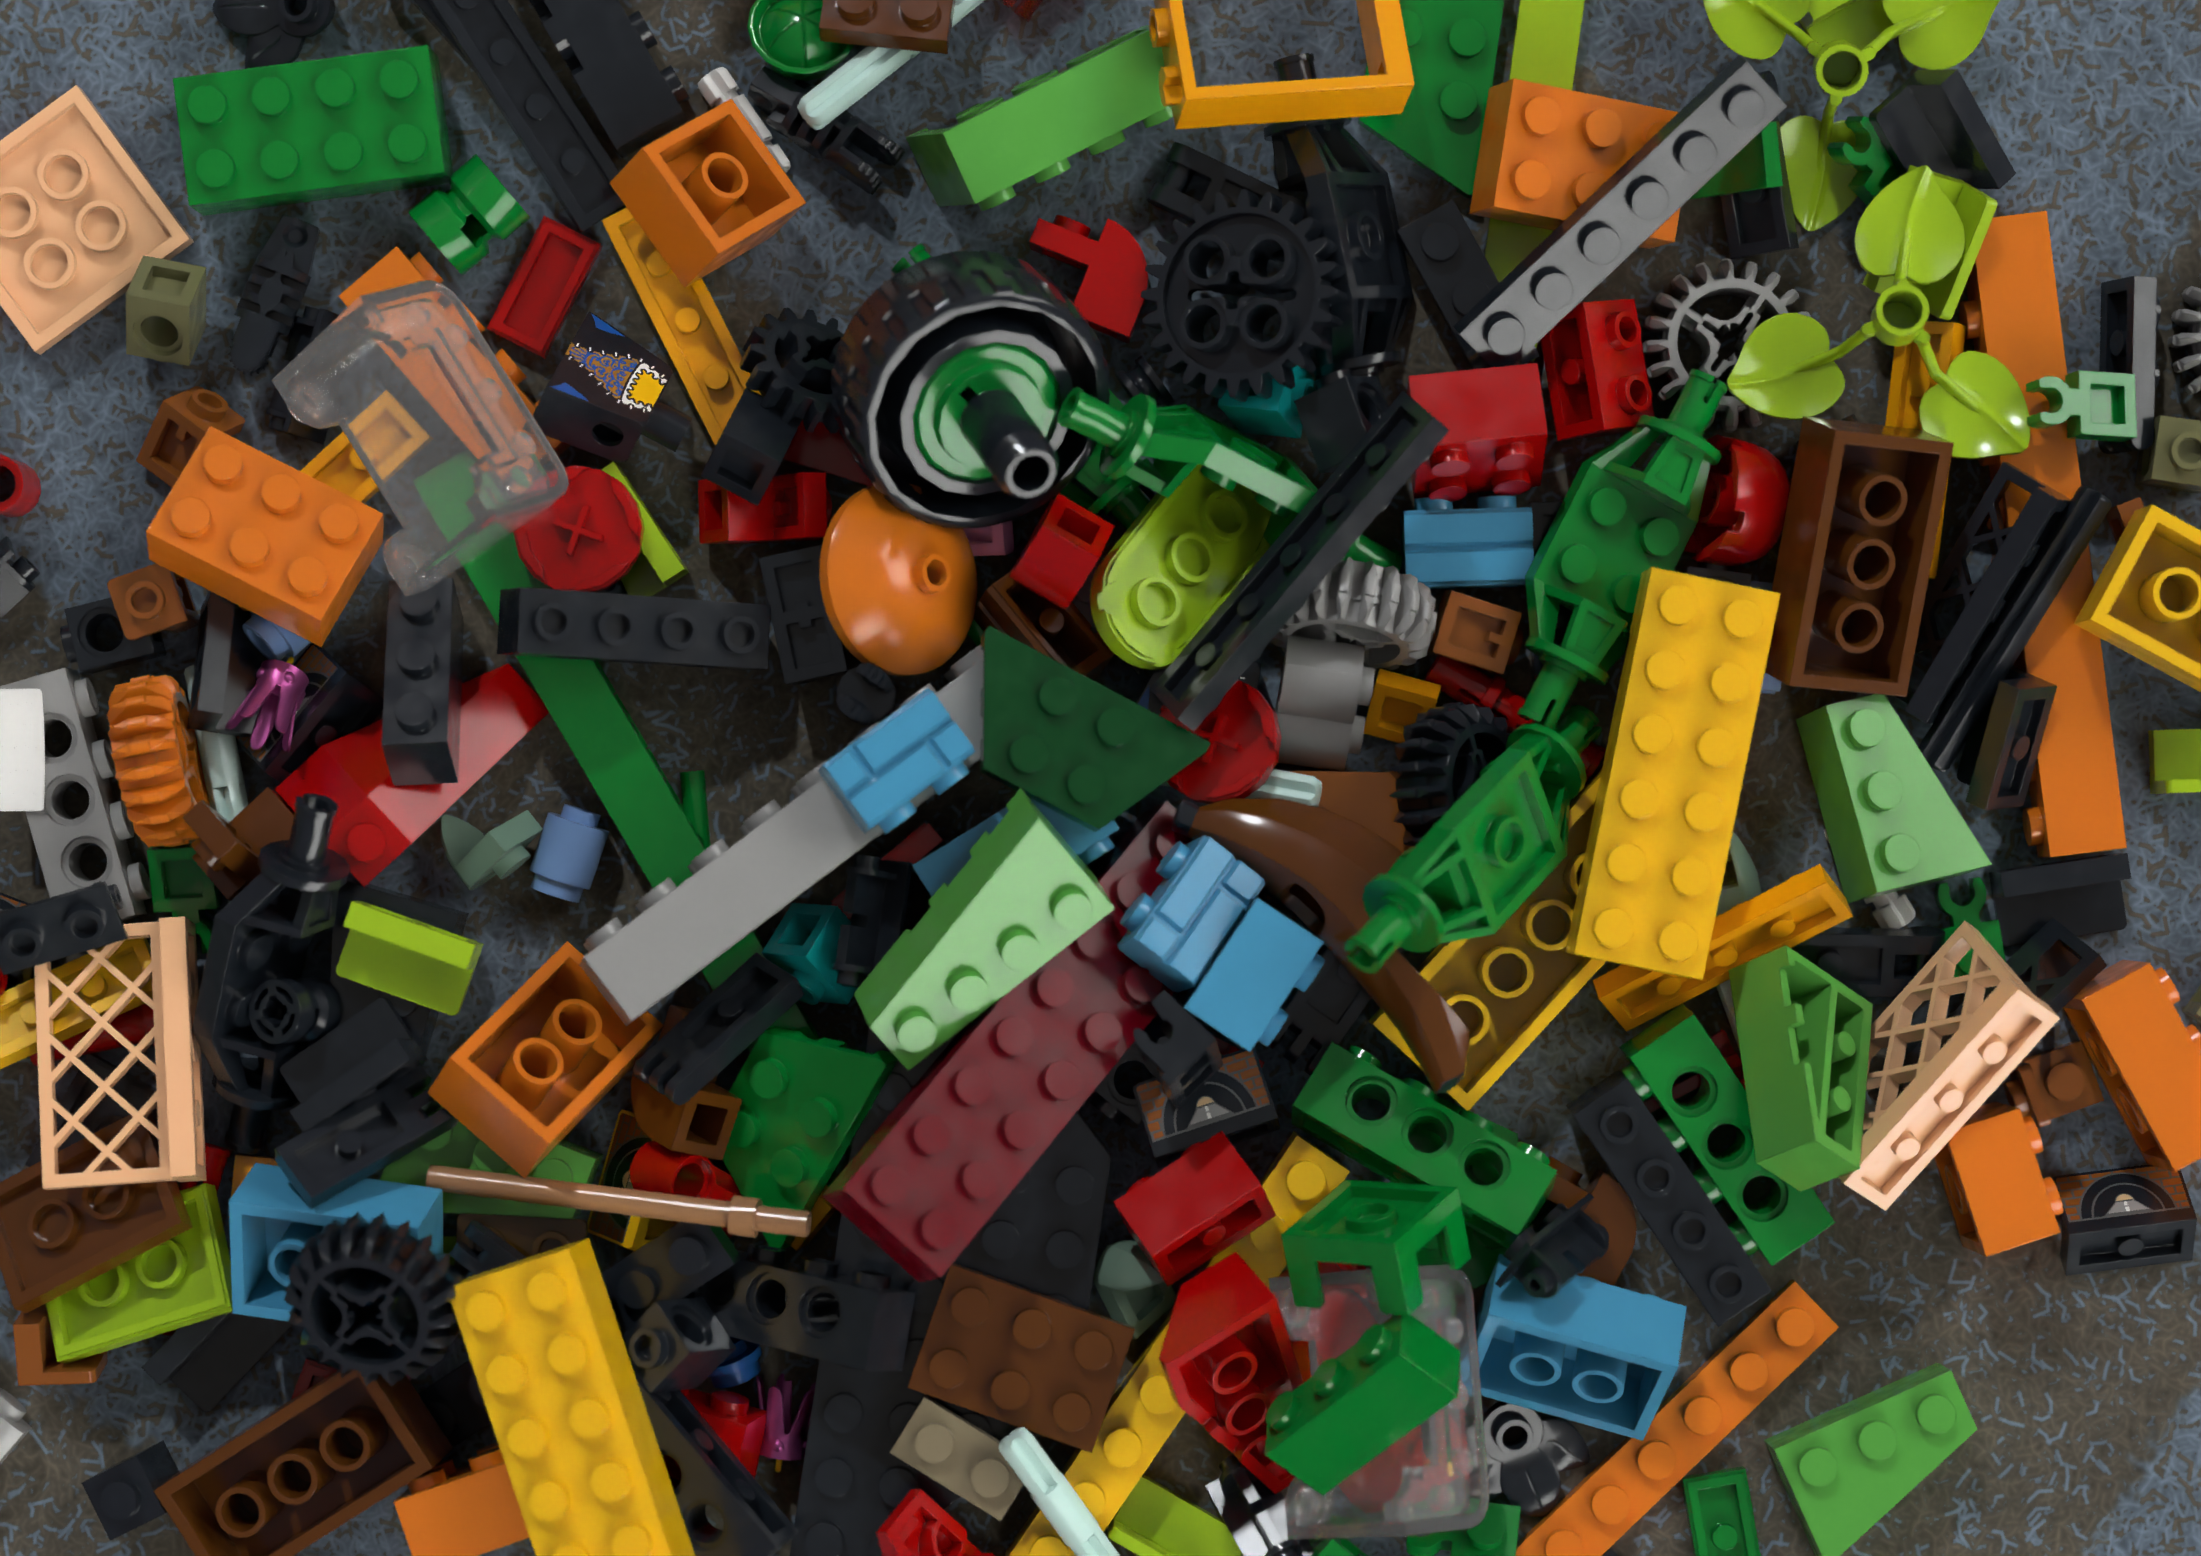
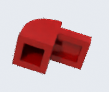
(1113, 269)
(790, 511)
(1061, 551)

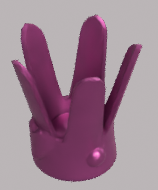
(280, 695)
(781, 1437)

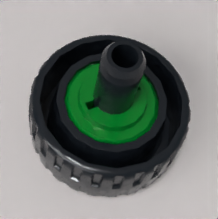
(960, 388)

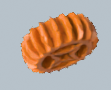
(156, 758)

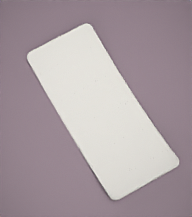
(22, 750)

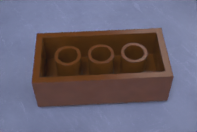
(1856, 555)
(305, 1468)

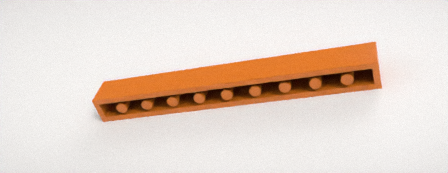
(2018, 322)

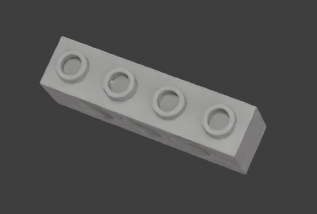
(105, 823)

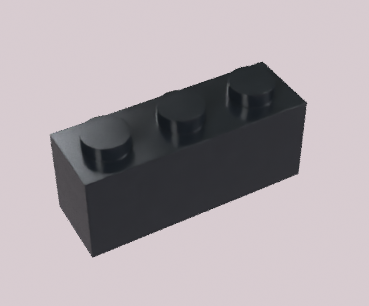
(423, 685)

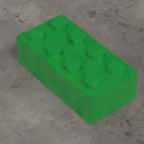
(313, 130)

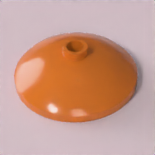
(896, 585)

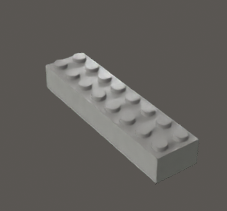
(753, 879)

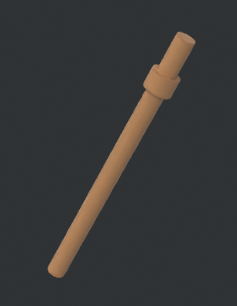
(740, 1216)

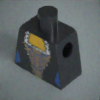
(609, 395)

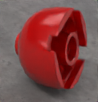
(1740, 505)

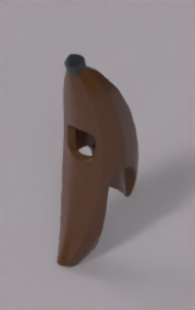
(1318, 873)

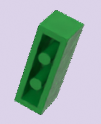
(1362, 1402)

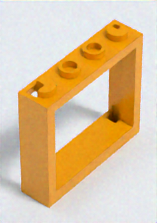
(1286, 101)

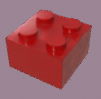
(1493, 435)

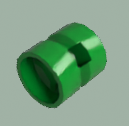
(490, 211)

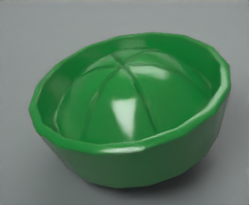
(790, 41)

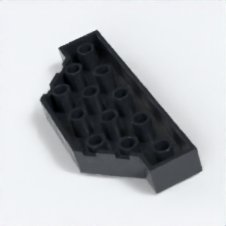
(1035, 1239)

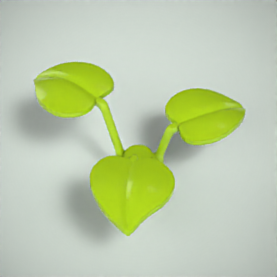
(1929, 36)
(1915, 236)

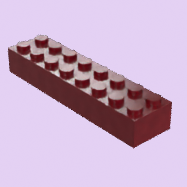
(1008, 1080)

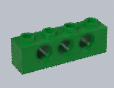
(1682, 1045)
(1383, 1145)

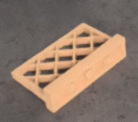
(176, 1062)
(1946, 1081)

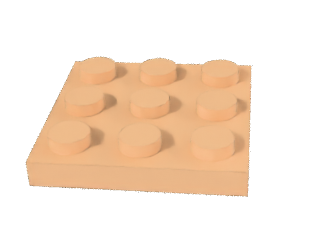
(73, 220)

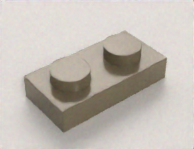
(958, 1457)

